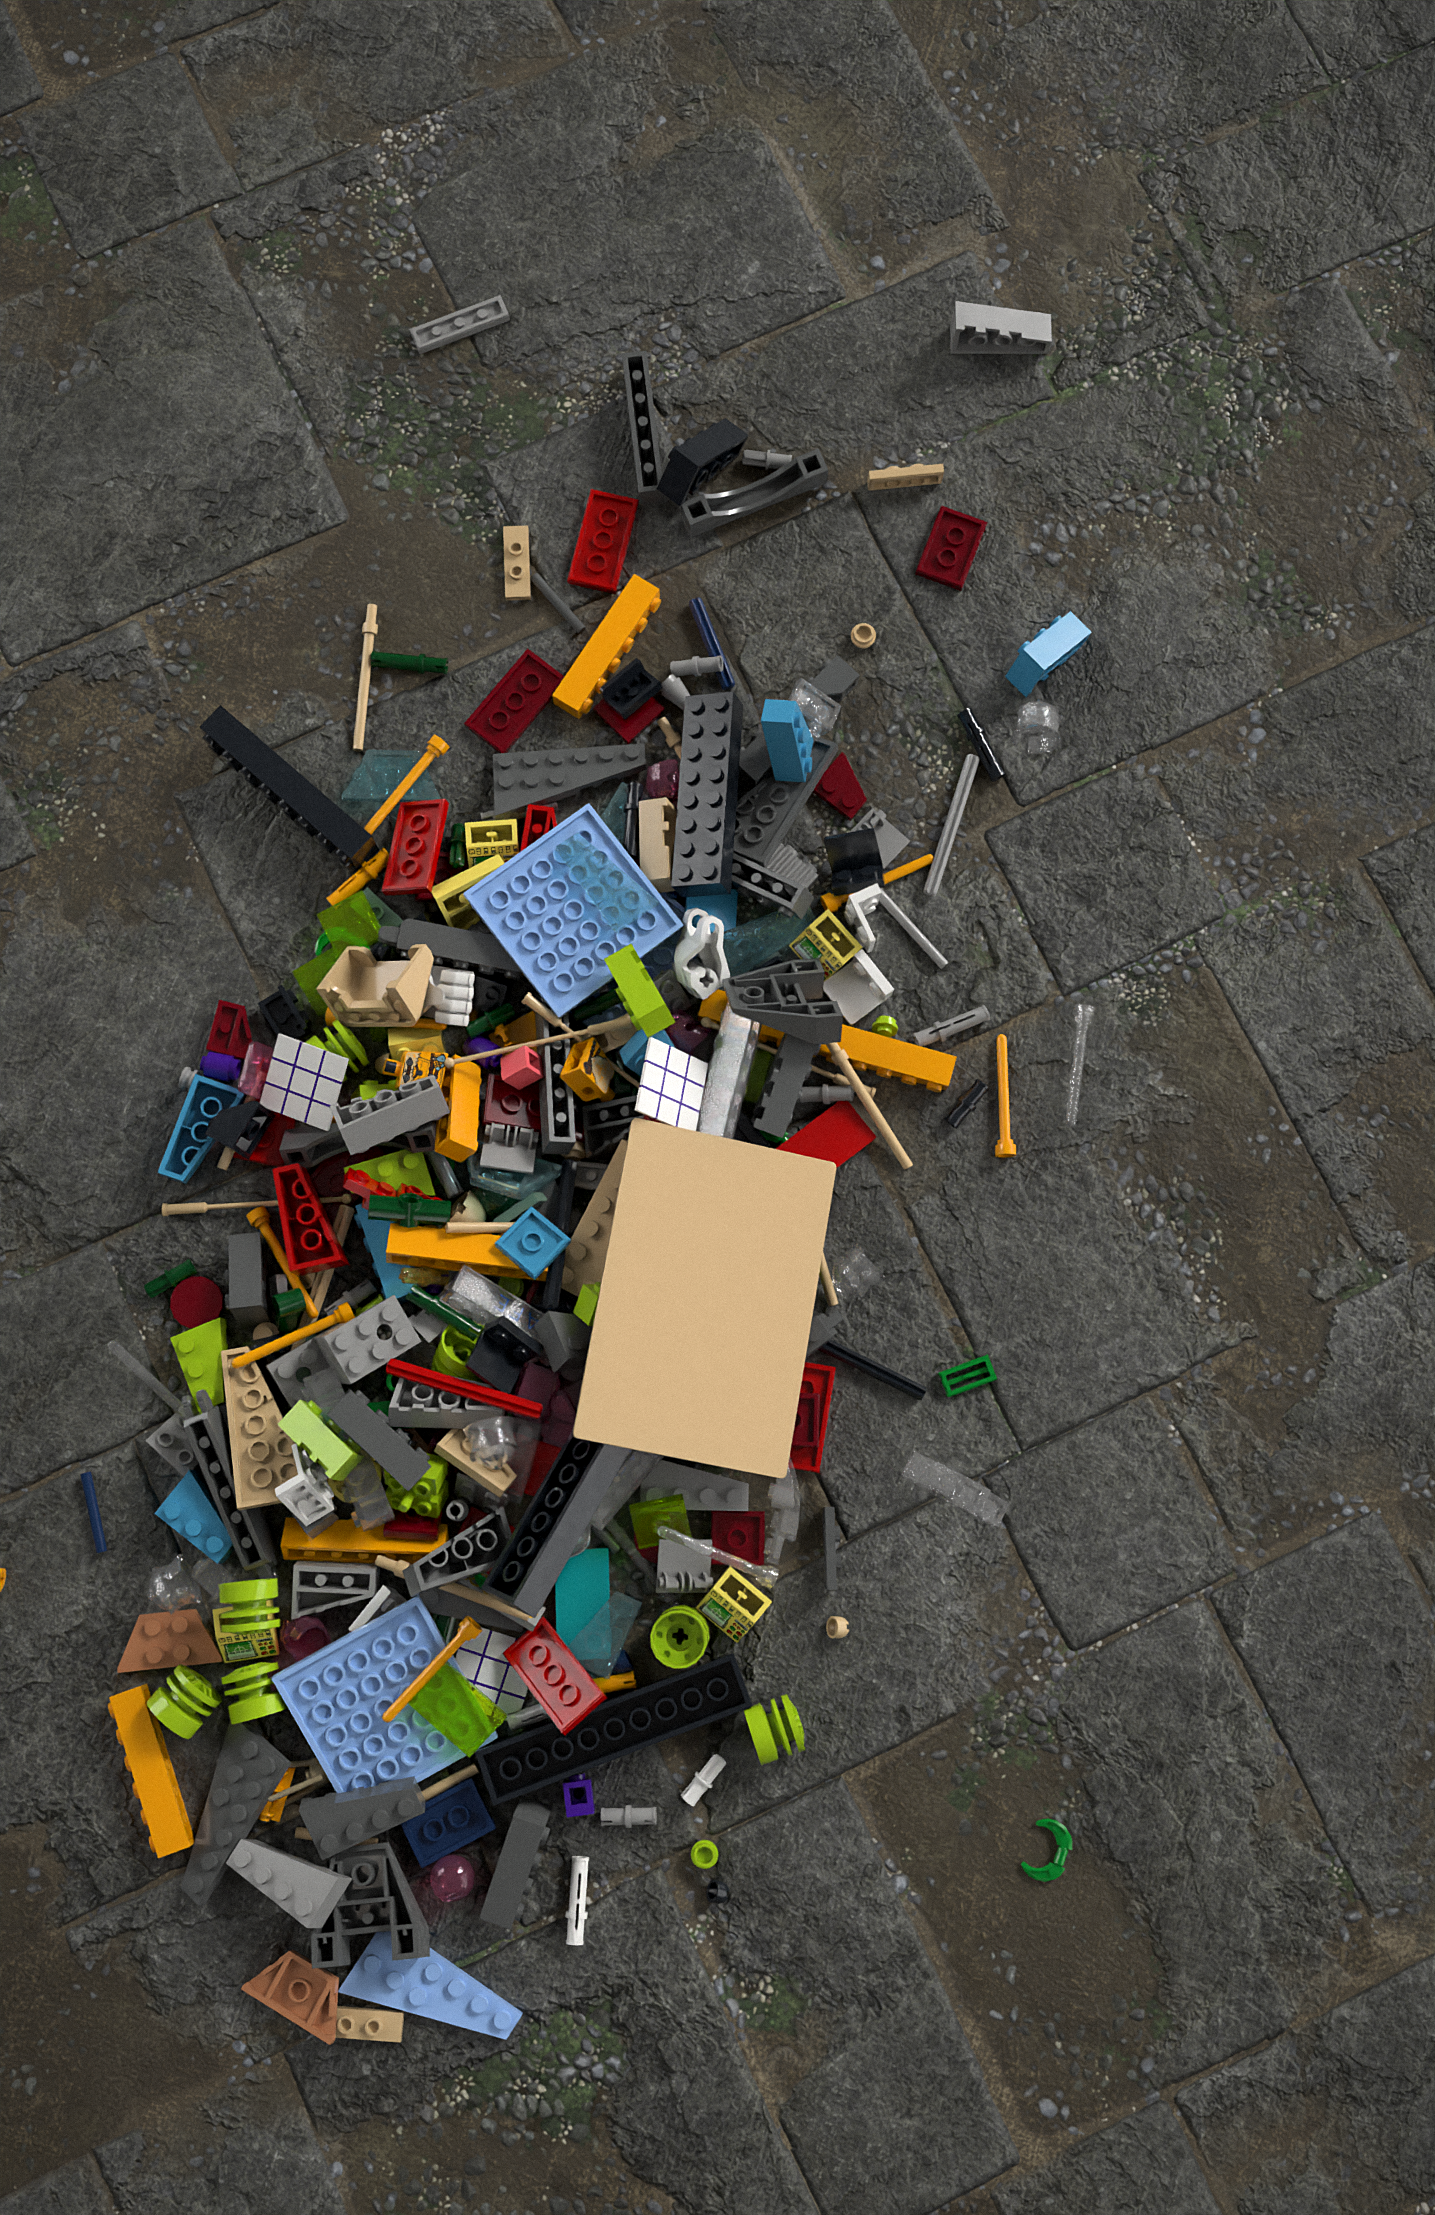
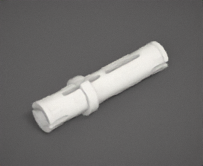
(575, 1934)

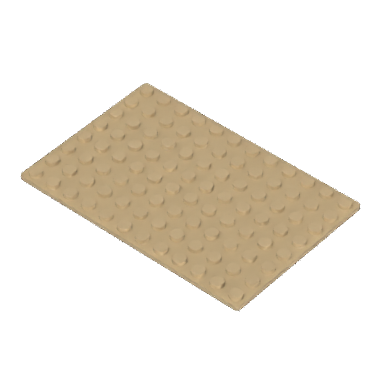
(706, 1300)

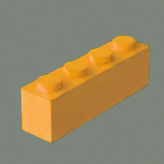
(458, 1129)

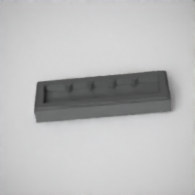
(832, 1560)

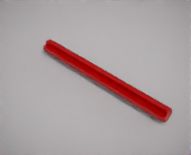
(464, 1388)

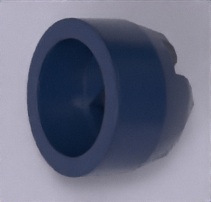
(623, 1663)

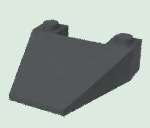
(779, 997)
(373, 1902)

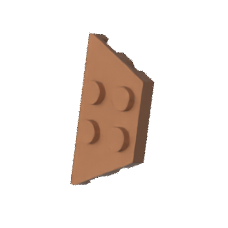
(168, 1641)
(299, 1993)

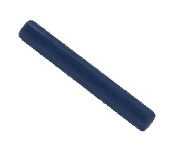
(711, 641)

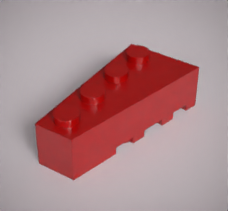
(305, 1225)

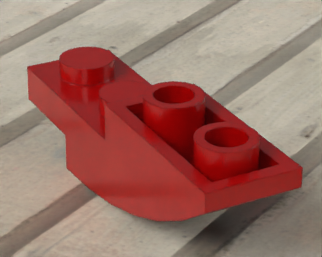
(363, 1185)

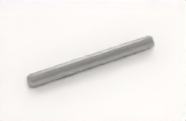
(951, 825)

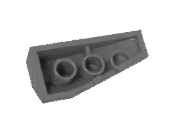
(454, 1606)

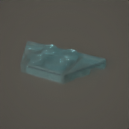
(382, 774)
(510, 1183)

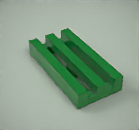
(946, 1384)

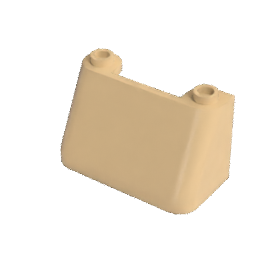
(377, 992)

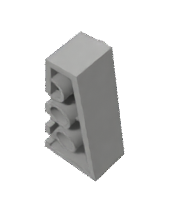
(998, 330)
(389, 1113)
(290, 1881)

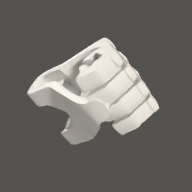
(703, 977)
(449, 995)

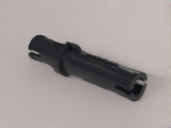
(977, 737)
(631, 826)

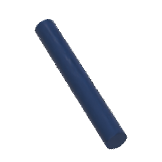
(93, 1511)

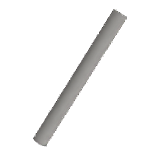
(913, 931)

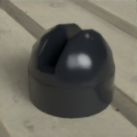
(717, 1892)

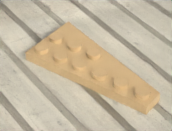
(258, 1445)

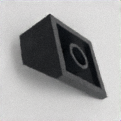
(241, 1127)

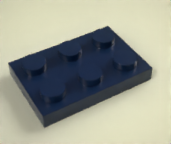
(448, 1823)

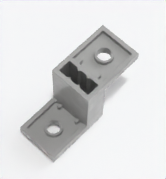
(348, 1347)

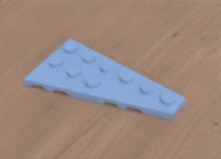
(429, 1989)

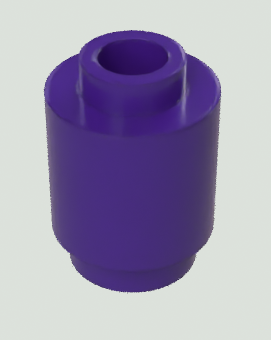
(480, 1045)
(220, 1066)

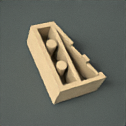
(657, 841)

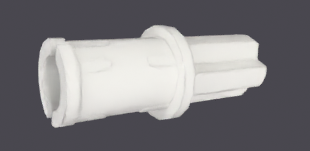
(703, 1780)

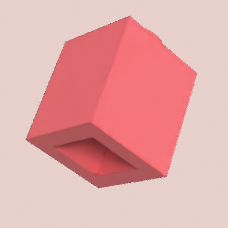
(521, 1067)

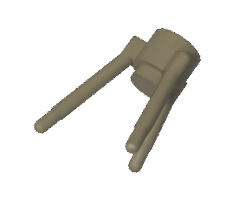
(315, 1777)

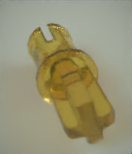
(424, 1276)

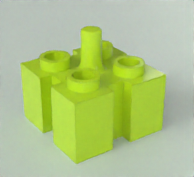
(428, 1493)

